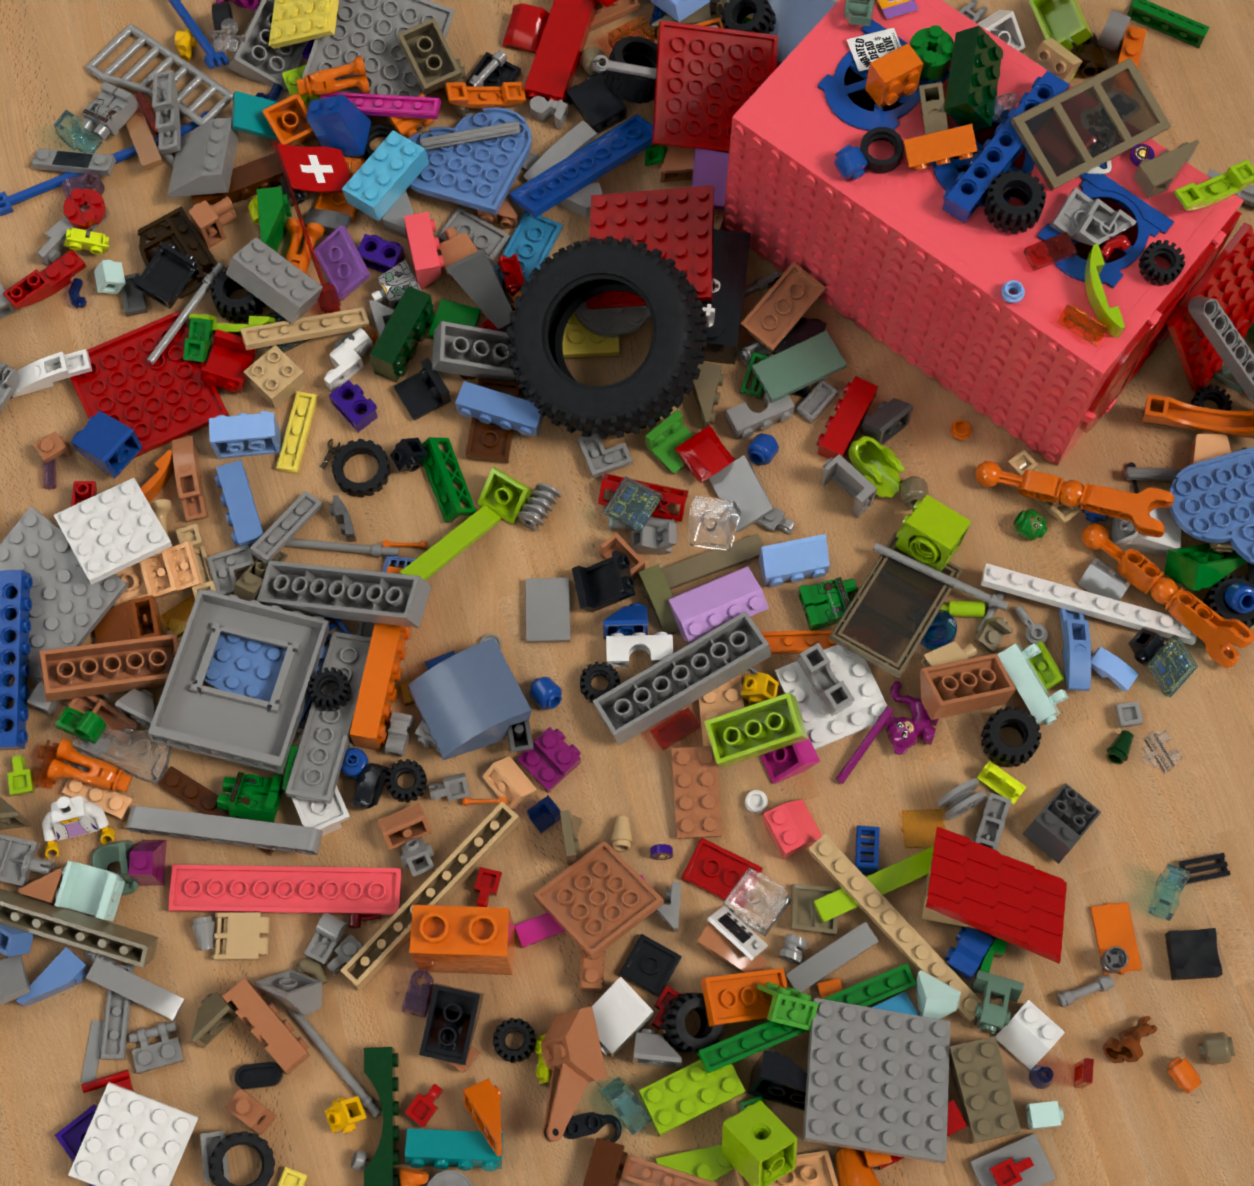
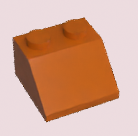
(289, 120)

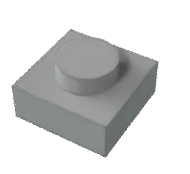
(1129, 714)

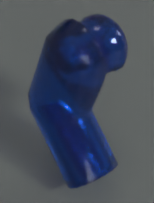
(73, 291)

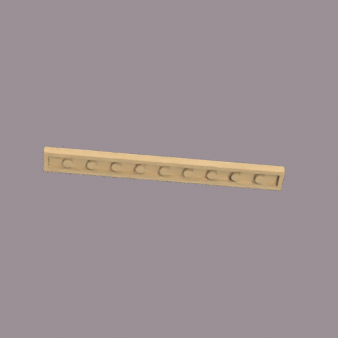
(891, 921)

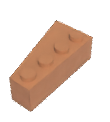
(267, 1026)

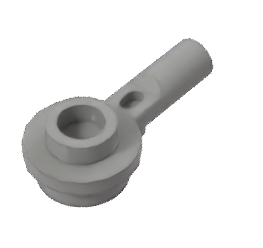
(1035, 632)

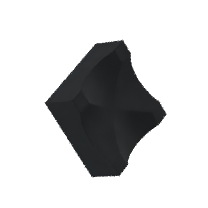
(1193, 954)

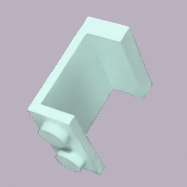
(90, 890)

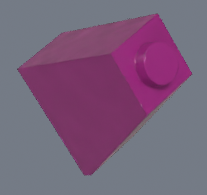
(148, 862)

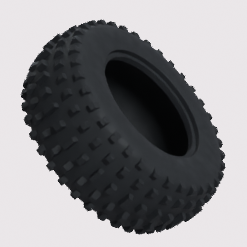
(552, 299)

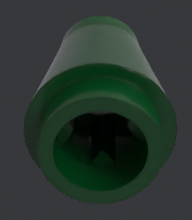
(1120, 747)

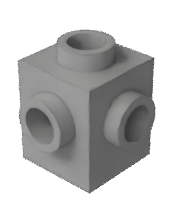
(417, 856)

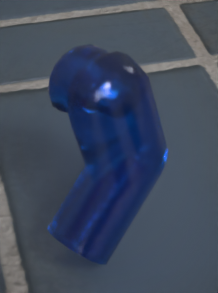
(273, 94)

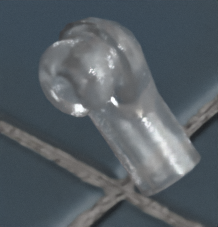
(1003, 103)

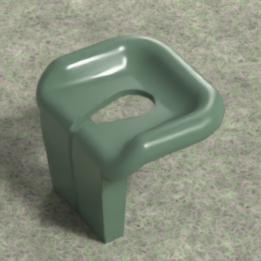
(119, 853)

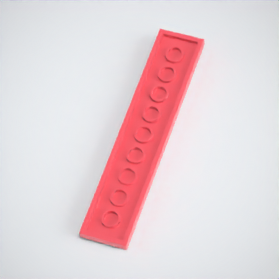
(285, 889)

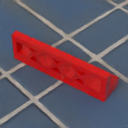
(669, 494)

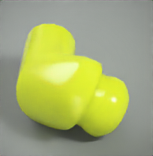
(253, 209)

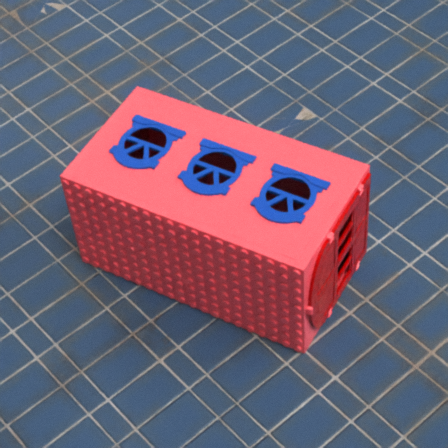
(937, 282)

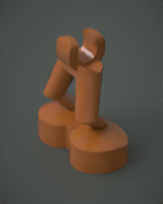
(1128, 1048)

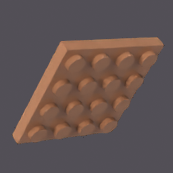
(598, 899)

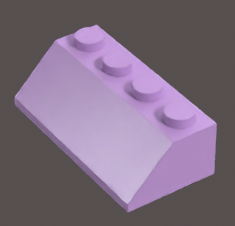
(717, 603)

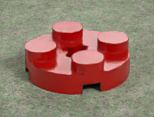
(80, 198)

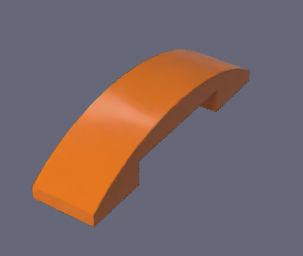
(486, 96)
(157, 482)

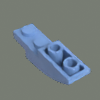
(1076, 650)

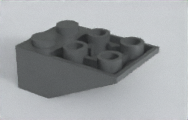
(1062, 823)

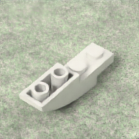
(50, 369)

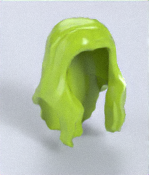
(877, 465)

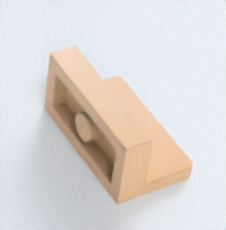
(509, 781)

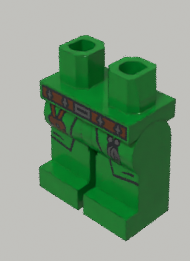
(826, 601)
(252, 796)

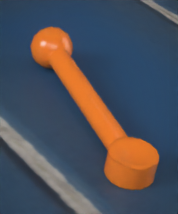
(386, 543)
(466, 801)

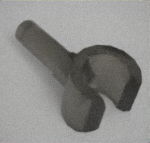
(331, 451)

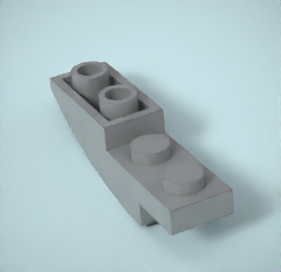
(56, 237)

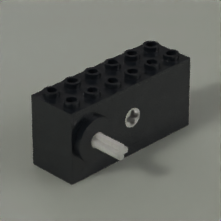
(725, 310)

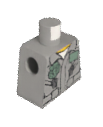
(394, 283)

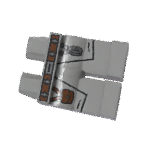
(109, 111)

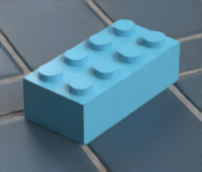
(385, 175)

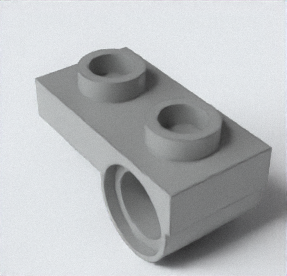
(327, 935)

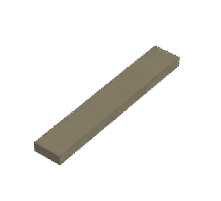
(710, 562)

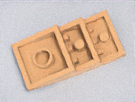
(162, 574)

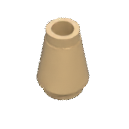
(621, 836)

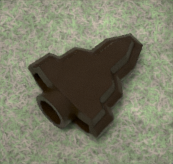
(1092, 58)

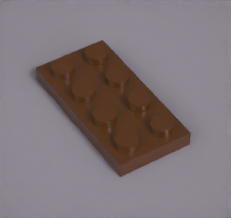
(490, 441)

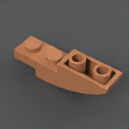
(188, 478)

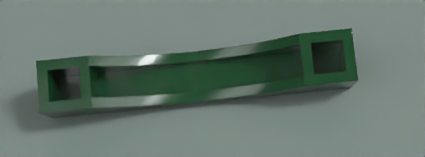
(380, 1069)

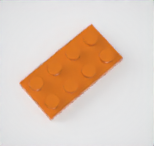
(736, 996)

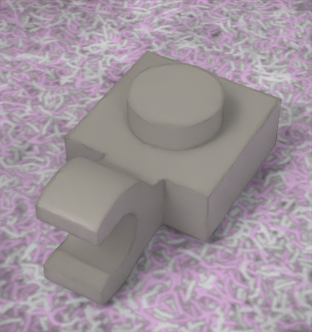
(776, 520)
(454, 788)
(345, 952)

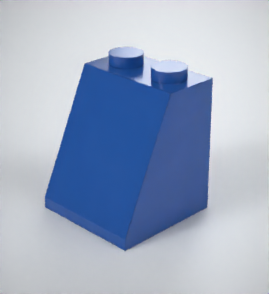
(339, 125)
(107, 443)

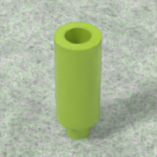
(964, 608)

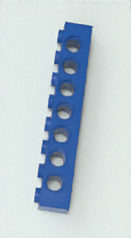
(964, 205)
(9, 582)

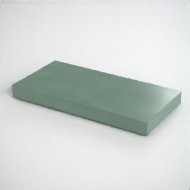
(799, 366)

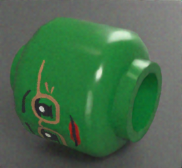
(1030, 524)

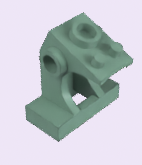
(991, 1016)

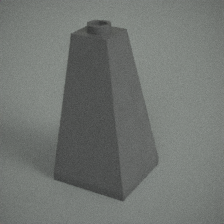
(484, 286)

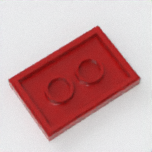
(716, 869)

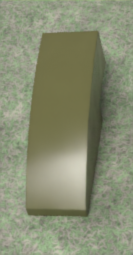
(657, 593)

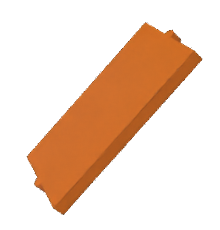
(1115, 928)

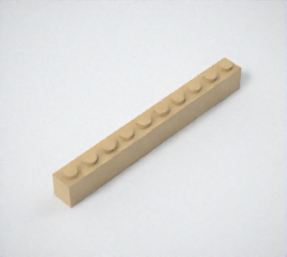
(433, 891)

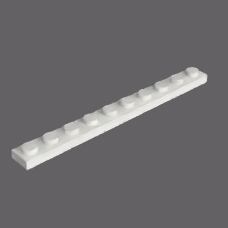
(1084, 602)

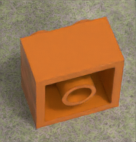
(894, 76)

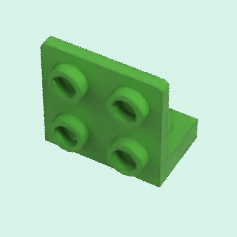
(665, 438)
(790, 1006)

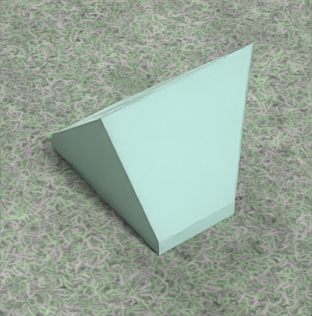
(935, 997)

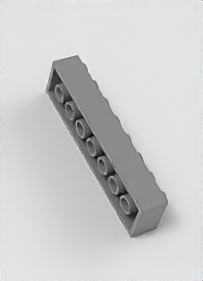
(345, 593)
(682, 678)

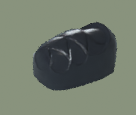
(369, 786)

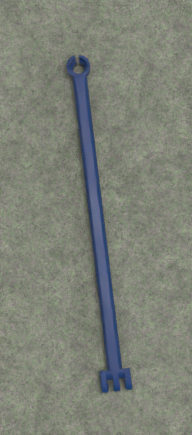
(212, 57)
(7, 202)

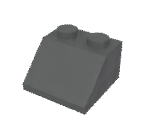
(887, 421)

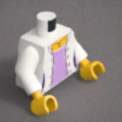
(74, 818)

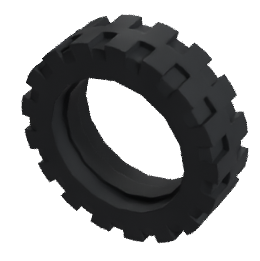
(363, 488)
(242, 1138)

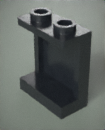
(597, 103)
(166, 275)
(604, 582)

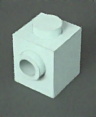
(109, 277)
(1044, 1115)

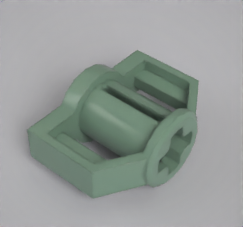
(859, 11)

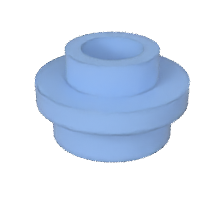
(1015, 286)

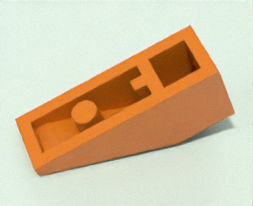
(484, 1107)

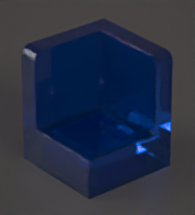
(544, 814)

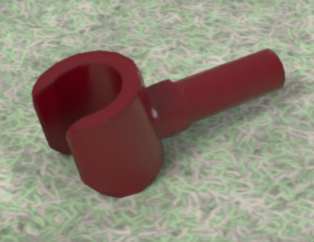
(355, 919)

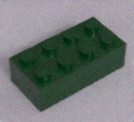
(973, 78)
(402, 334)

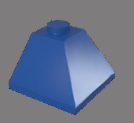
(627, 621)

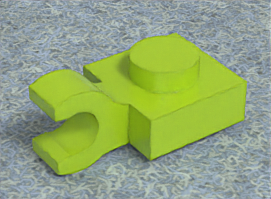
(20, 780)

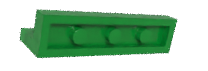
(1168, 22)
(441, 479)

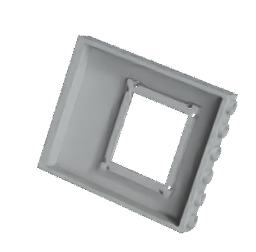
(227, 722)

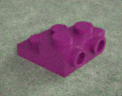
(550, 759)

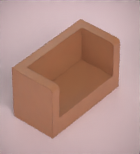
(616, 543)

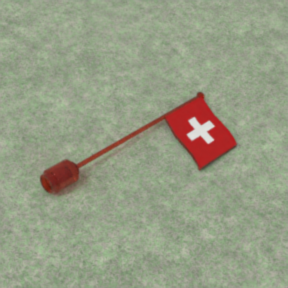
(315, 172)

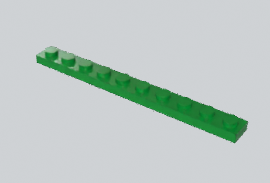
(773, 1033)

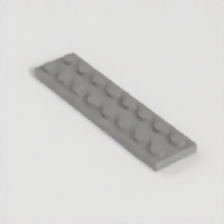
(326, 731)

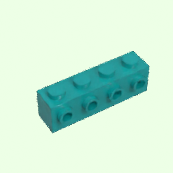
(450, 1149)

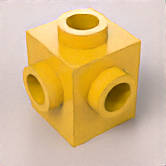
(759, 688)
(345, 1114)

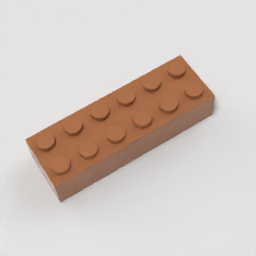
(107, 667)

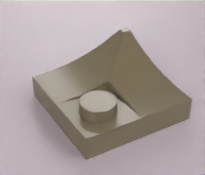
(570, 828)
(803, 913)

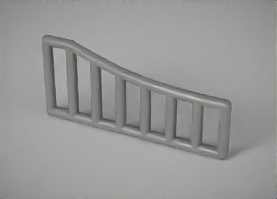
(171, 58)

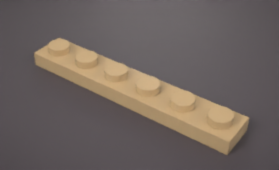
(304, 328)

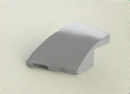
(1089, 220)

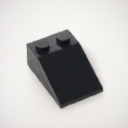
(451, 1023)
(778, 1080)

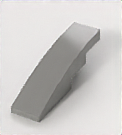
(167, 112)
(567, 145)
(992, 821)
(832, 957)
(135, 988)

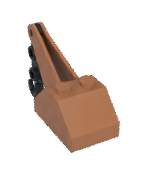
(575, 1058)

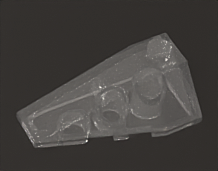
(129, 751)

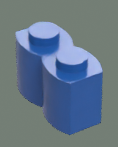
(968, 952)

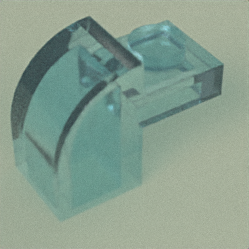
(74, 134)
(1167, 892)
(626, 1105)

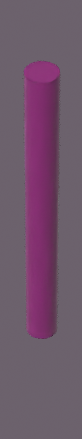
(864, 745)

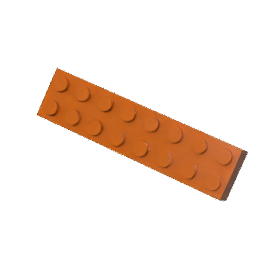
(379, 683)

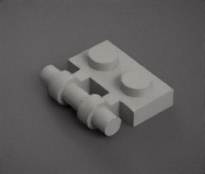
(159, 1054)

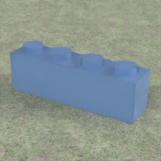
(499, 409)
(240, 503)

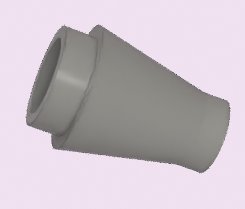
(204, 932)

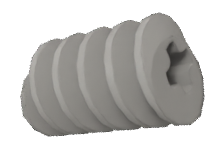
(537, 505)

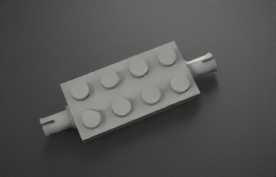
(19, 859)

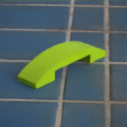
(1218, 188)
(1096, 295)
(235, 328)

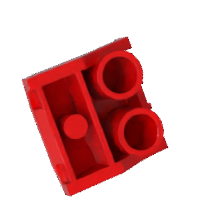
(525, 27)
(704, 454)

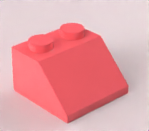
(791, 827)

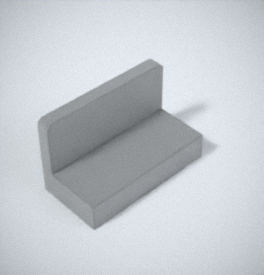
(1103, 580)

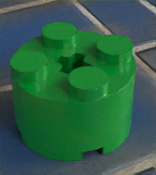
(934, 50)

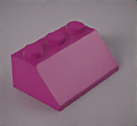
(790, 760)

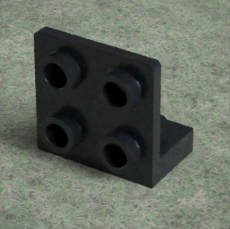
(423, 391)

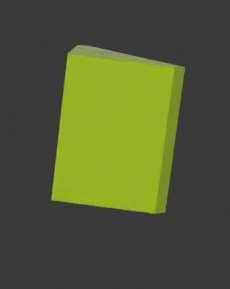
(504, 495)

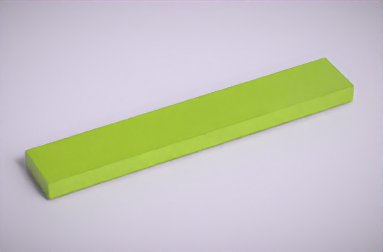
(453, 544)
(883, 880)

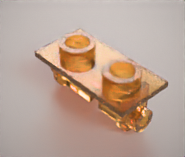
(1080, 324)
(47, 755)

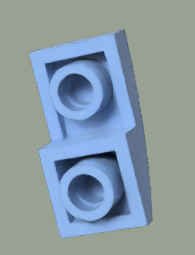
(1114, 668)

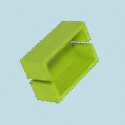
(1062, 21)

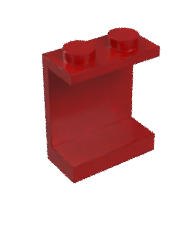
(227, 362)

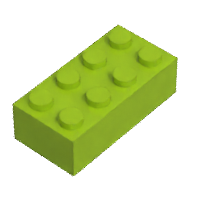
(756, 730)
(689, 1095)

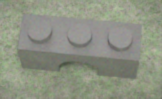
(745, 422)
(817, 669)

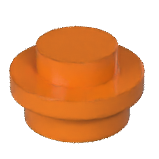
(961, 429)

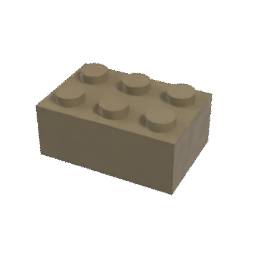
(429, 56)

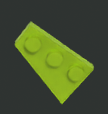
(703, 1162)

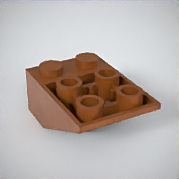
(130, 621)

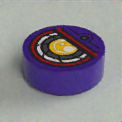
(1140, 153)
(661, 852)

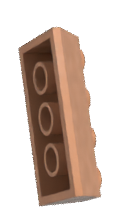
(965, 686)

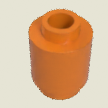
(1184, 1074)

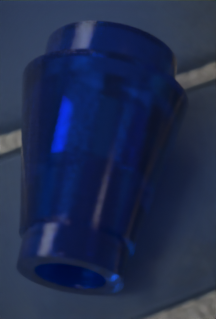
(1036, 1078)

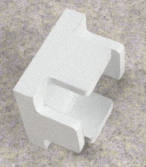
(323, 815)

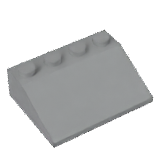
(257, 59)
(205, 160)

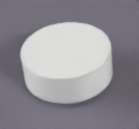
(756, 801)

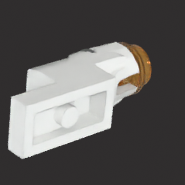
(347, 356)

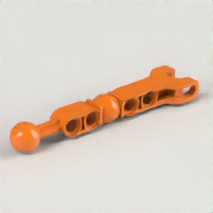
(1092, 498)
(1182, 605)

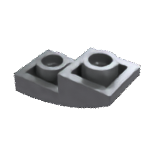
(328, 219)
(342, 516)

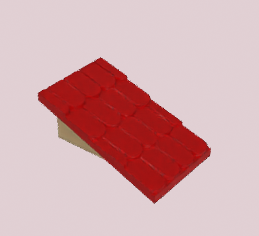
(995, 895)

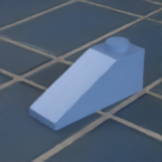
(14, 941)
(62, 974)

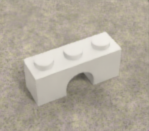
(621, 647)

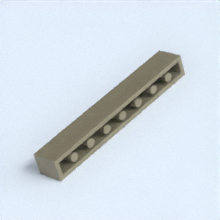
(76, 929)

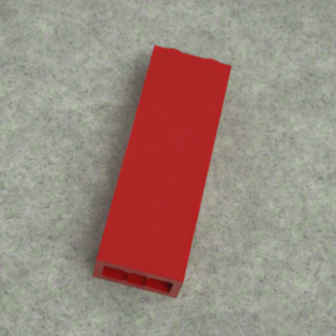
(560, 49)

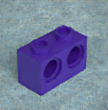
(378, 258)
(351, 407)

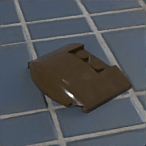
(180, 232)

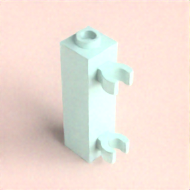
(1029, 684)

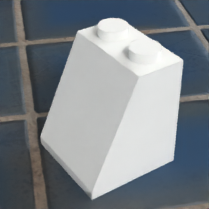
(1126, 536)
(619, 1016)

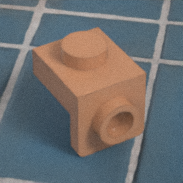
(52, 447)

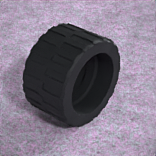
(631, 87)

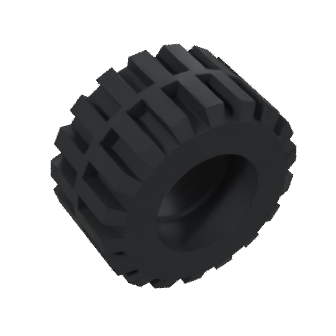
(737, 10)
(1019, 186)
(233, 308)
(1215, 601)
(1019, 721)
(675, 1024)

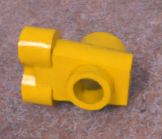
(185, 42)

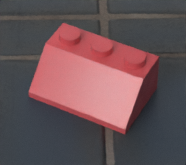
(423, 248)

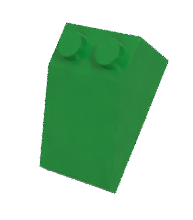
(273, 214)
(1200, 565)

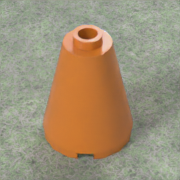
(853, 1169)

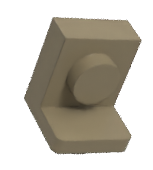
(992, 633)

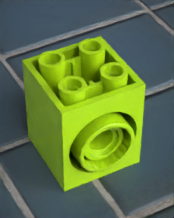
(932, 533)
(759, 1145)

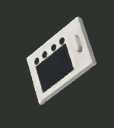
(737, 932)

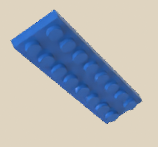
(584, 166)

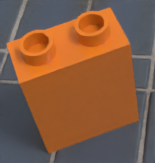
(462, 939)

